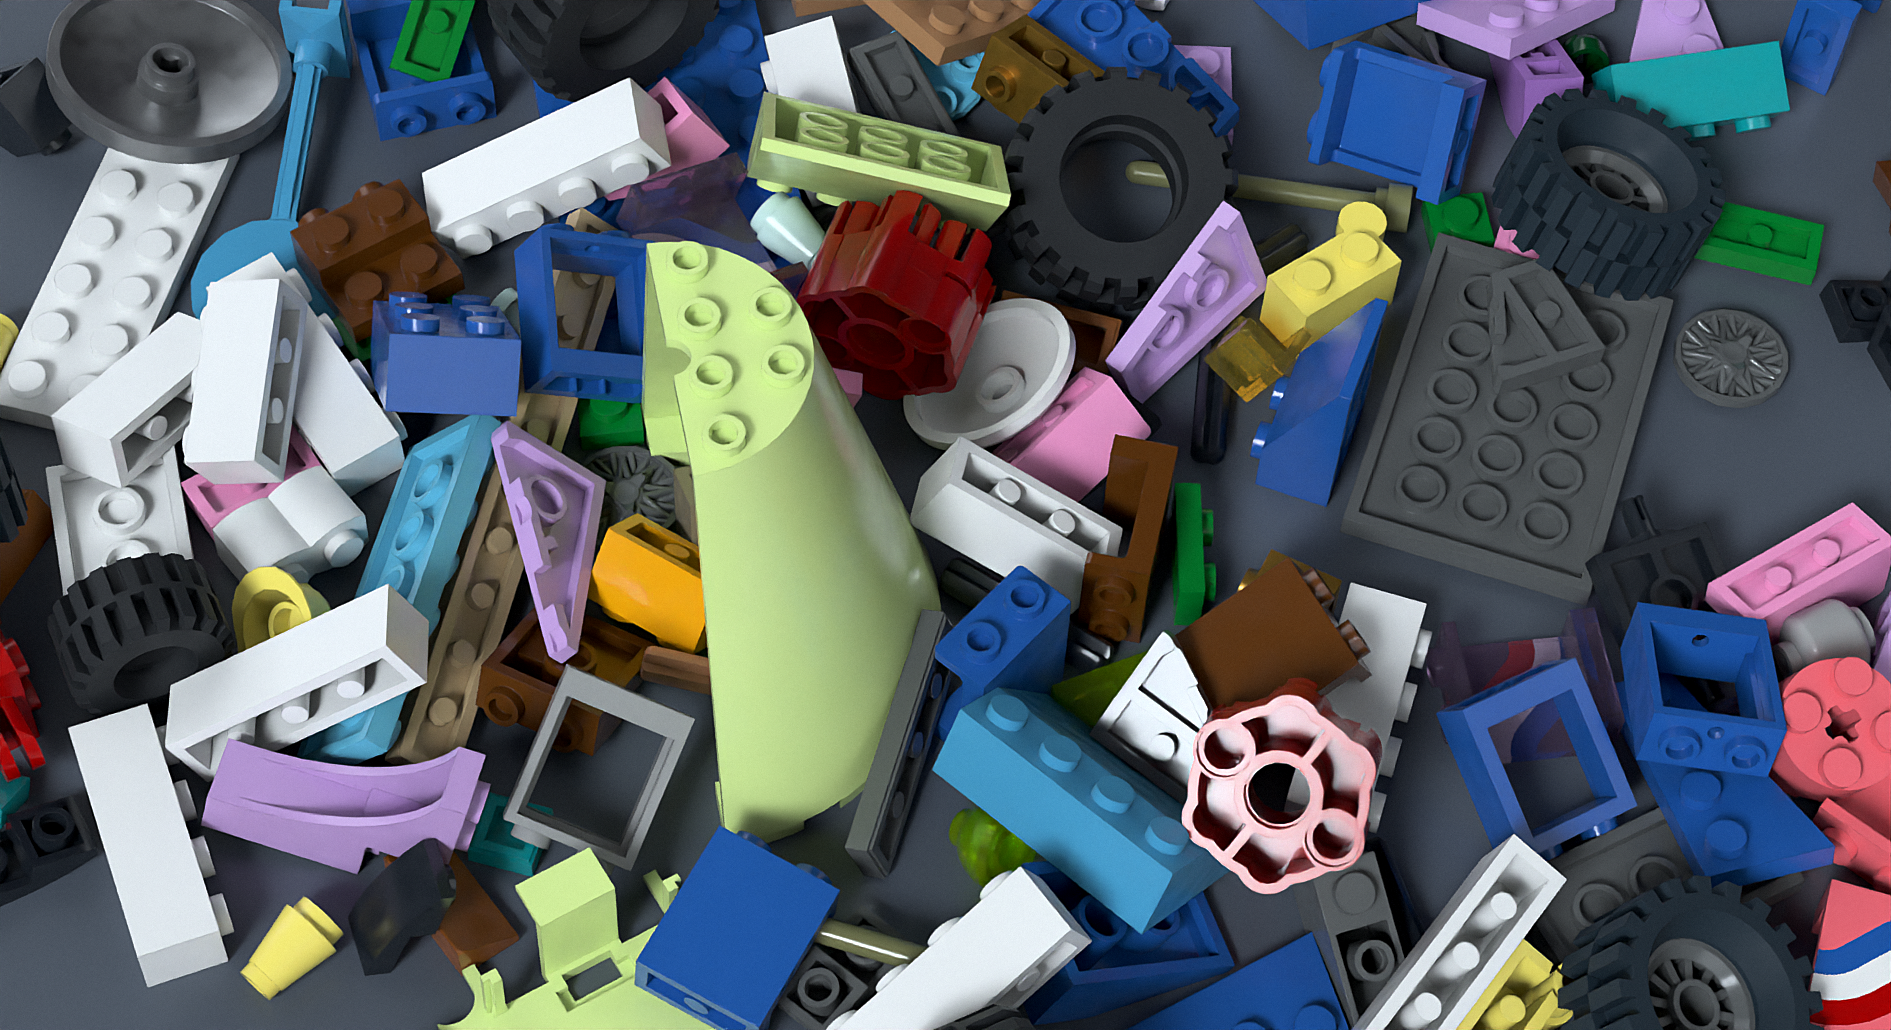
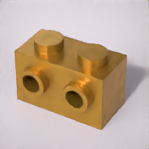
(1025, 64)

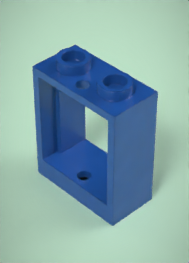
(576, 371)
(1734, 652)
(1485, 777)

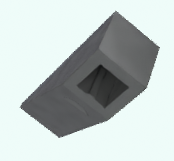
(1352, 931)

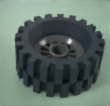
(1608, 194)
(1687, 963)

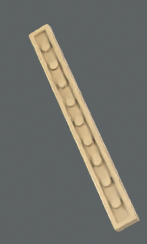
(481, 591)

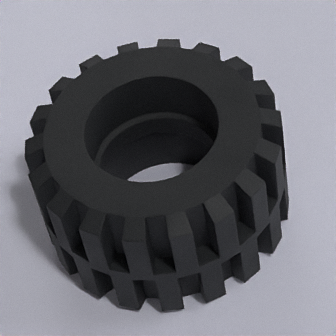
(138, 632)

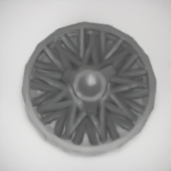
(1730, 358)
(633, 486)

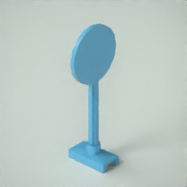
(317, 48)

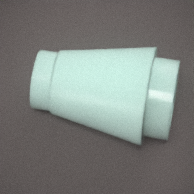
(788, 229)

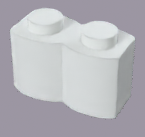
(298, 528)

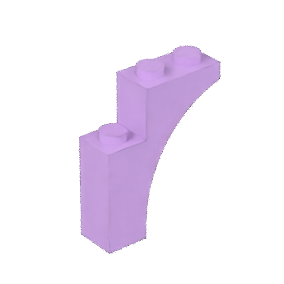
(344, 810)

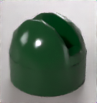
(1593, 51)

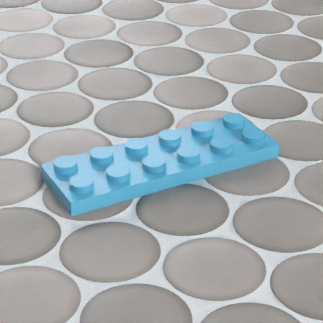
(417, 558)

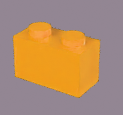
(651, 581)

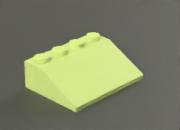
(870, 157)

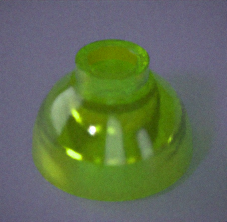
(986, 846)

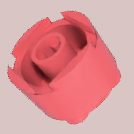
(1856, 708)

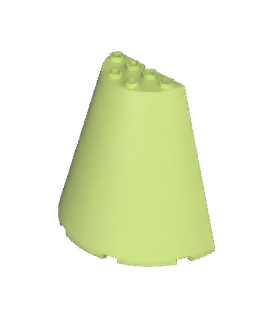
(797, 531)

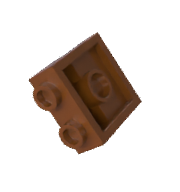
(373, 249)
(522, 678)

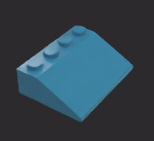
(1076, 804)

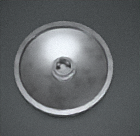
(169, 76)

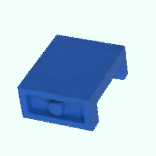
(1819, 40)
(407, 104)
(1396, 118)
(1006, 642)
(735, 933)

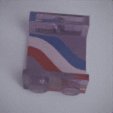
(701, 208)
(1538, 730)

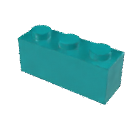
(1705, 88)

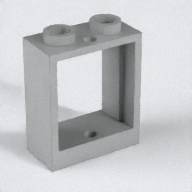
(540, 827)

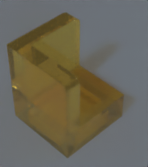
(1251, 358)

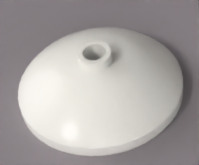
(1007, 380)

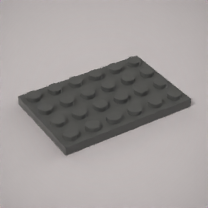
(1508, 479)

